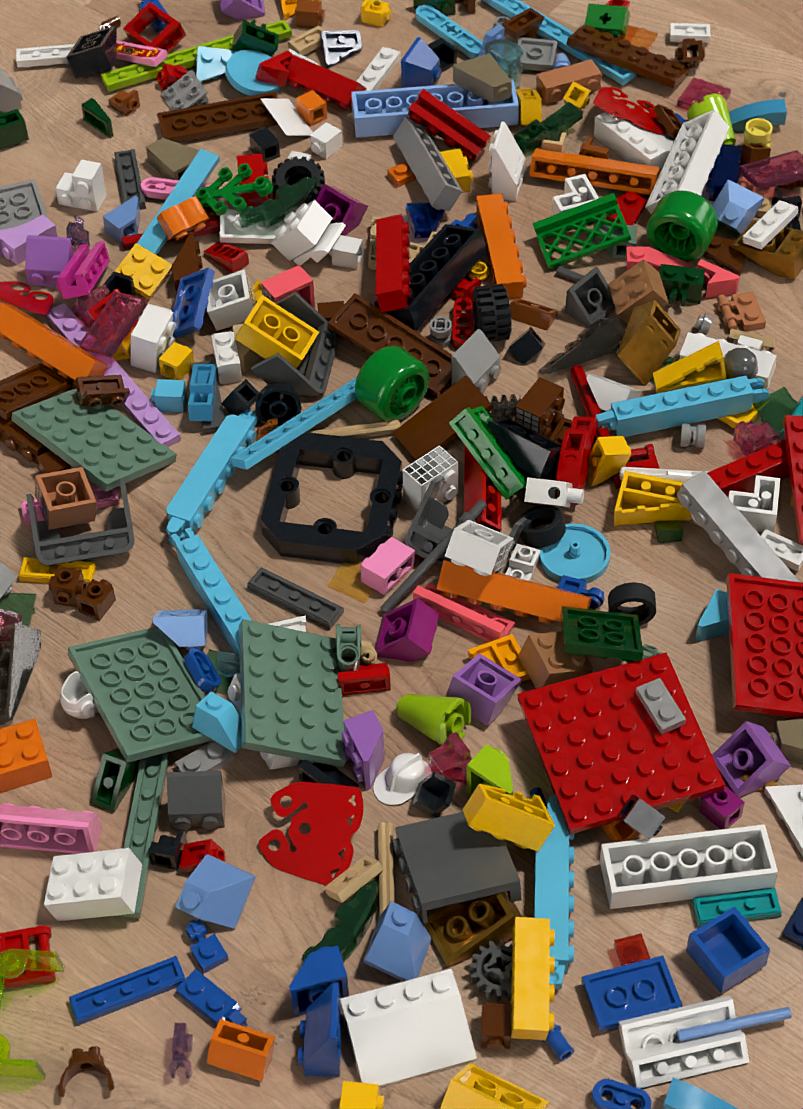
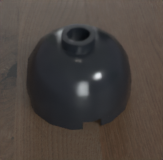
(277, 402)

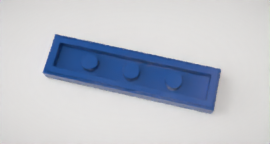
(127, 990)

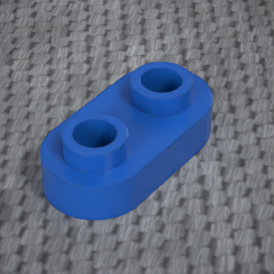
(202, 670)
(622, 1095)

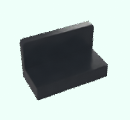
(323, 774)

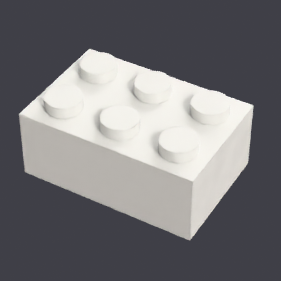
(93, 884)

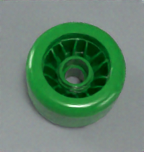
(682, 225)
(391, 383)

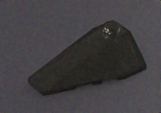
(595, 341)
(18, 657)

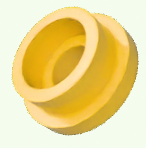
(480, 271)

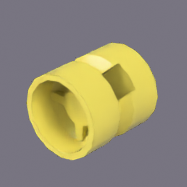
(758, 131)

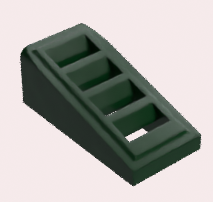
(96, 117)

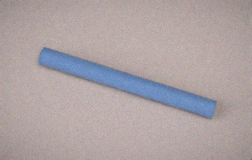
(733, 1024)

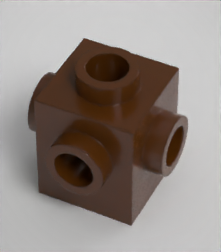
(694, 48)
(66, 586)

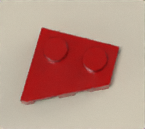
(631, 207)

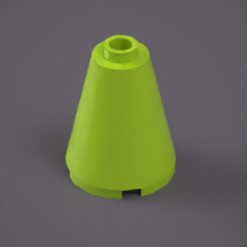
(712, 102)
(435, 715)

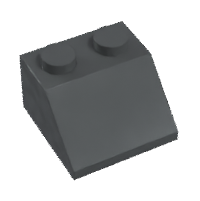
(196, 799)

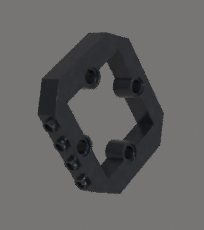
(323, 539)

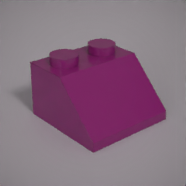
(341, 207)
(407, 632)

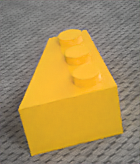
(695, 369)
(648, 500)
(509, 816)

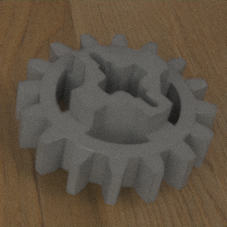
(490, 977)

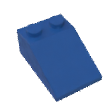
(322, 1035)

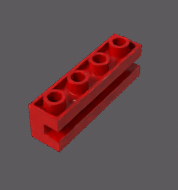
(322, 81)
(449, 125)

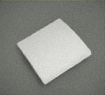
(323, 245)

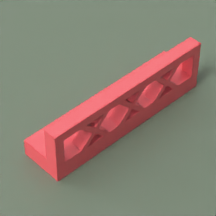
(465, 615)

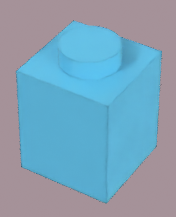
(169, 395)

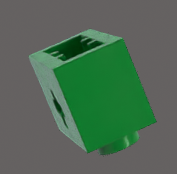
(601, 13)

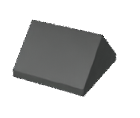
(589, 298)

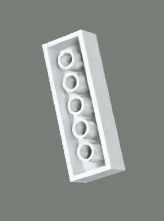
(690, 157)
(687, 866)

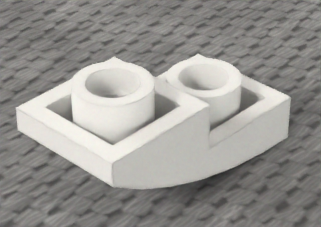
(523, 562)

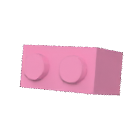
(387, 565)

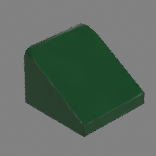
(668, 531)

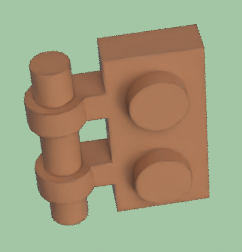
(747, 311)

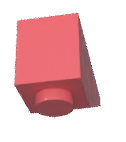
(652, 256)

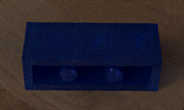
(725, 168)

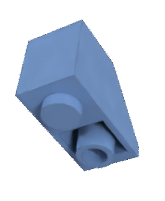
(123, 220)

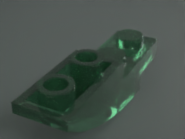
(549, 129)
(287, 199)
(351, 922)

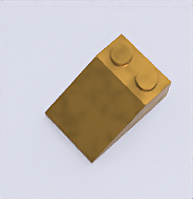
(467, 925)

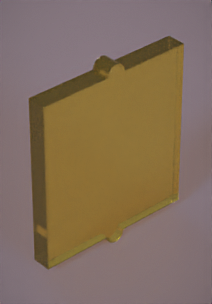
(348, 581)

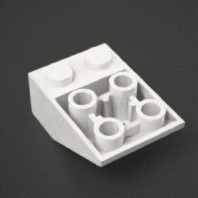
(506, 164)

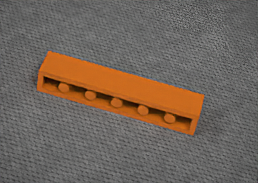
(599, 171)
(499, 241)
(47, 344)
(508, 592)

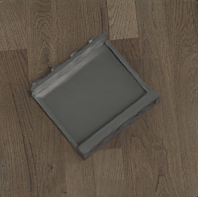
(452, 863)

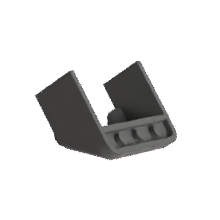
(315, 368)
(429, 525)
(55, 550)

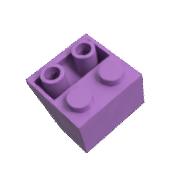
(364, 747)

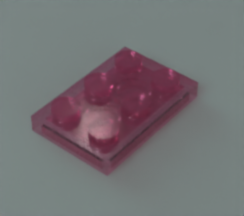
(774, 170)
(113, 324)

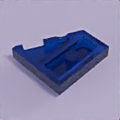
(423, 219)

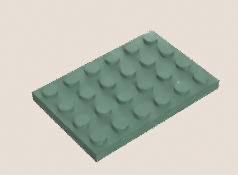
(94, 438)
(141, 691)
(290, 693)

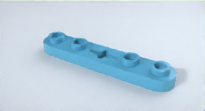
(456, 34)

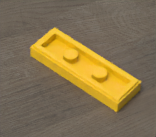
(34, 571)

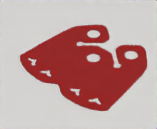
(649, 120)
(329, 831)

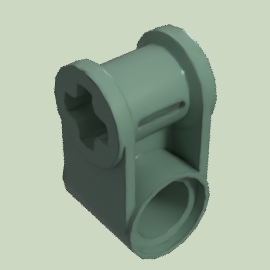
(348, 644)

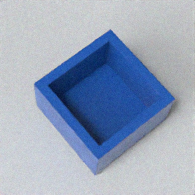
(727, 949)

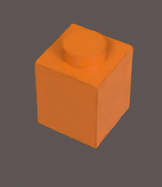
(311, 108)

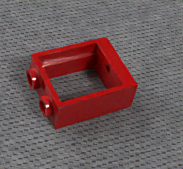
(172, 33)

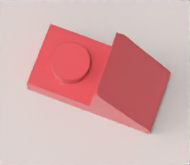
(718, 280)

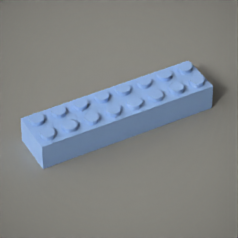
(384, 110)

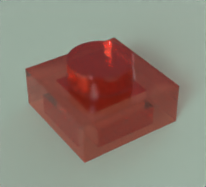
(631, 949)

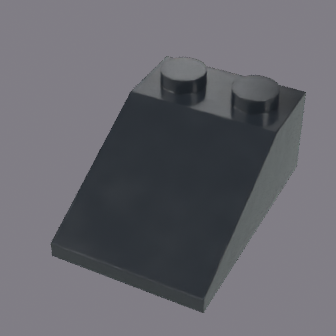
(93, 53)
(526, 447)

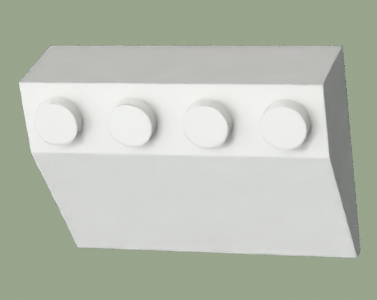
(631, 141)
(408, 1029)

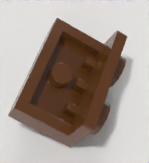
(101, 390)

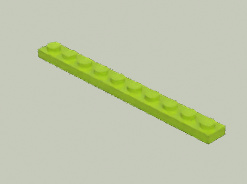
(187, 58)

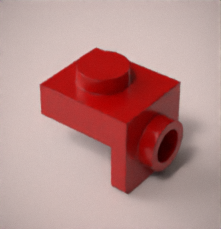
(170, 73)

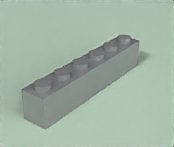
(427, 165)
(731, 529)

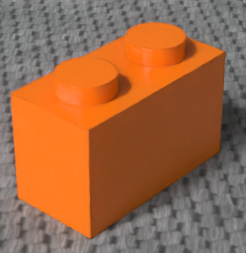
(241, 1050)

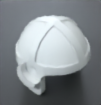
(76, 699)

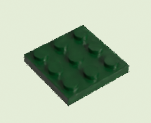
(601, 634)

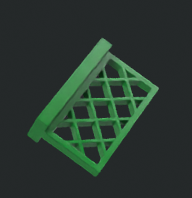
(576, 219)
(488, 451)

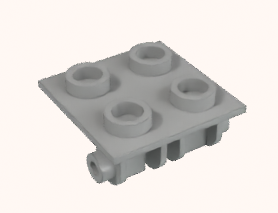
(185, 92)

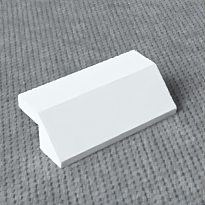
(658, 1056)

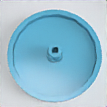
(242, 69)
(579, 554)

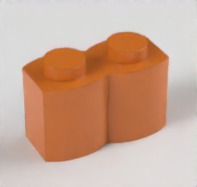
(183, 218)

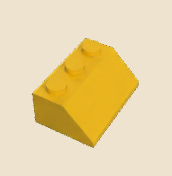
(274, 330)
(484, 1090)

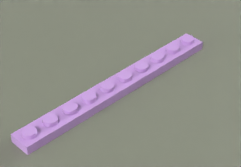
(137, 403)

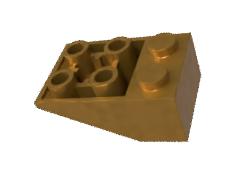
(780, 256)
(648, 340)

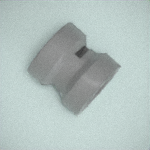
(441, 331)
(698, 436)

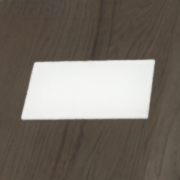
(287, 116)

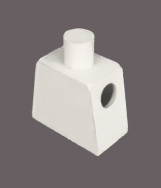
(544, 493)

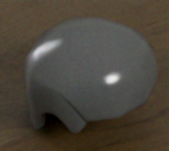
(740, 363)

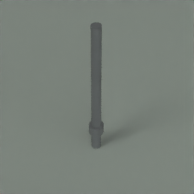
(430, 559)

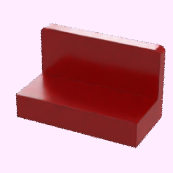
(365, 679)

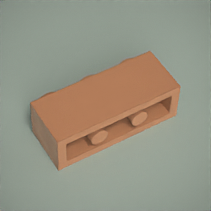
(555, 83)

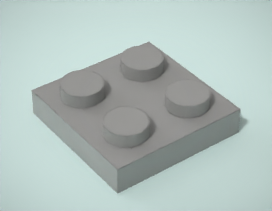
(538, 54)

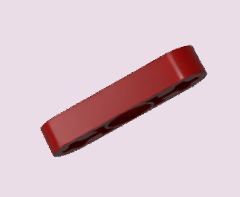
(458, 330)

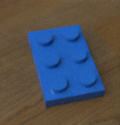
(192, 301)
(630, 992)

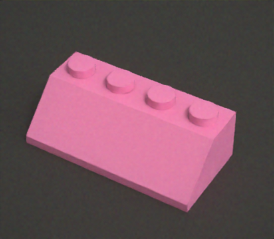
(49, 829)

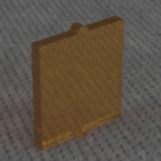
(640, 37)

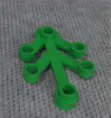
(208, 194)

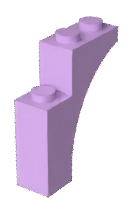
(14, 239)

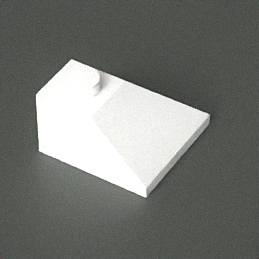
(610, 391)

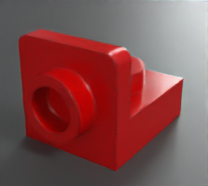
(465, 288)
(195, 852)

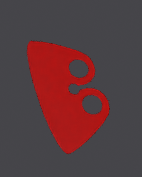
(28, 302)

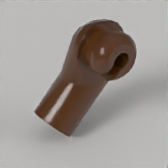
(110, 22)

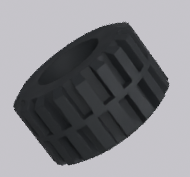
(296, 169)
(492, 312)

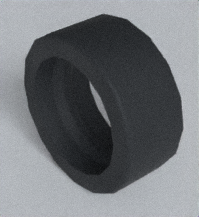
(548, 535)
(633, 593)

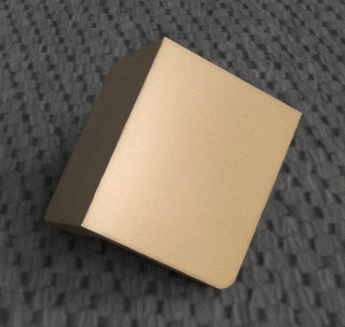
(554, 145)

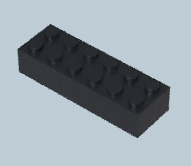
(438, 271)

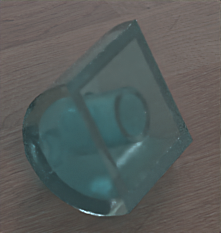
(508, 56)

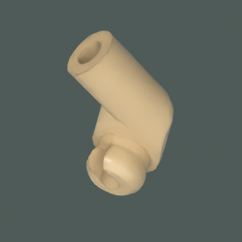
(367, 652)

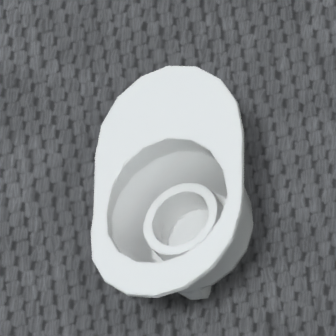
(401, 779)

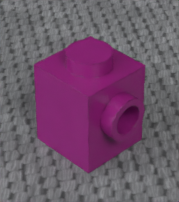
(722, 808)

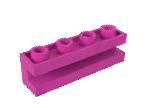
(83, 270)

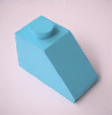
(715, 618)
(219, 721)

